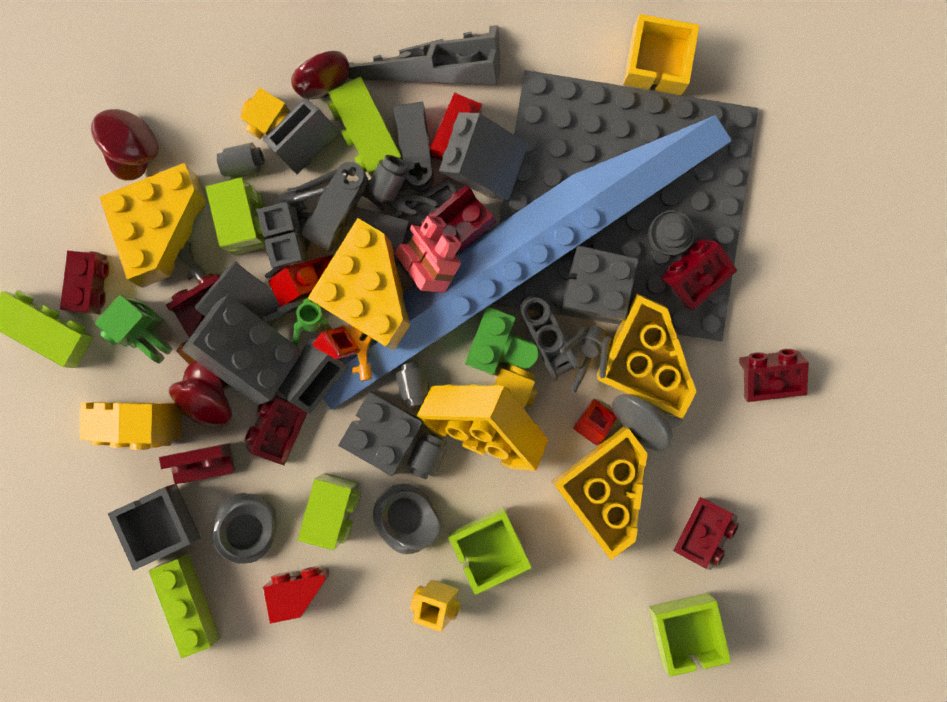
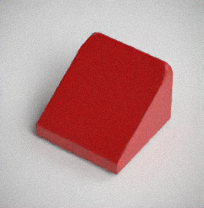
(336, 343)
(595, 422)

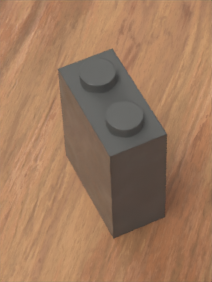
(483, 156)

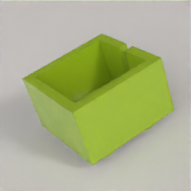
(235, 215)
(328, 512)
(491, 550)
(688, 629)

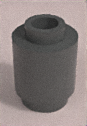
(240, 160)
(388, 179)
(412, 384)
(427, 455)

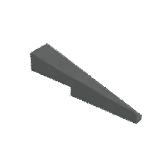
(449, 61)

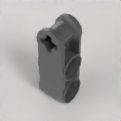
(414, 144)
(336, 207)
(554, 361)

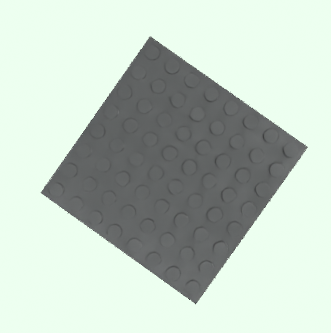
(587, 122)

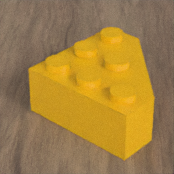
(153, 222)
(365, 286)
(649, 359)
(485, 421)
(130, 424)
(607, 490)

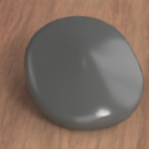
(645, 421)
(406, 519)
(244, 528)

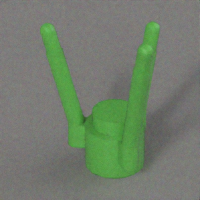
(309, 319)

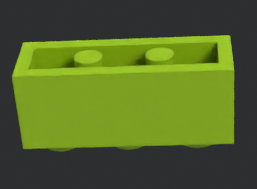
(362, 124)
(42, 329)
(184, 605)

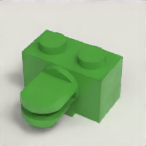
(132, 324)
(496, 344)

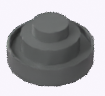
(671, 233)

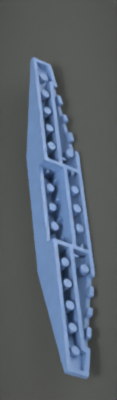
(535, 240)

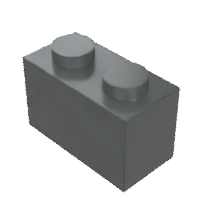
(301, 135)
(311, 377)

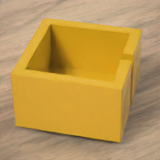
(661, 54)

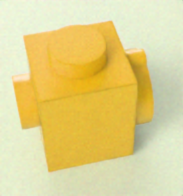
(263, 113)
(519, 383)
(435, 605)

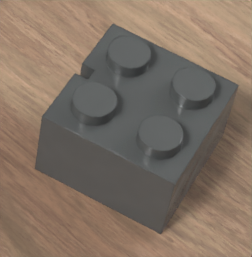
(601, 284)
(381, 434)
(154, 526)

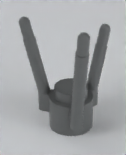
(298, 198)
(593, 343)

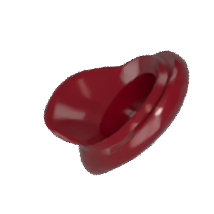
(320, 75)
(125, 142)
(201, 397)

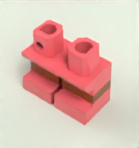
(430, 256)

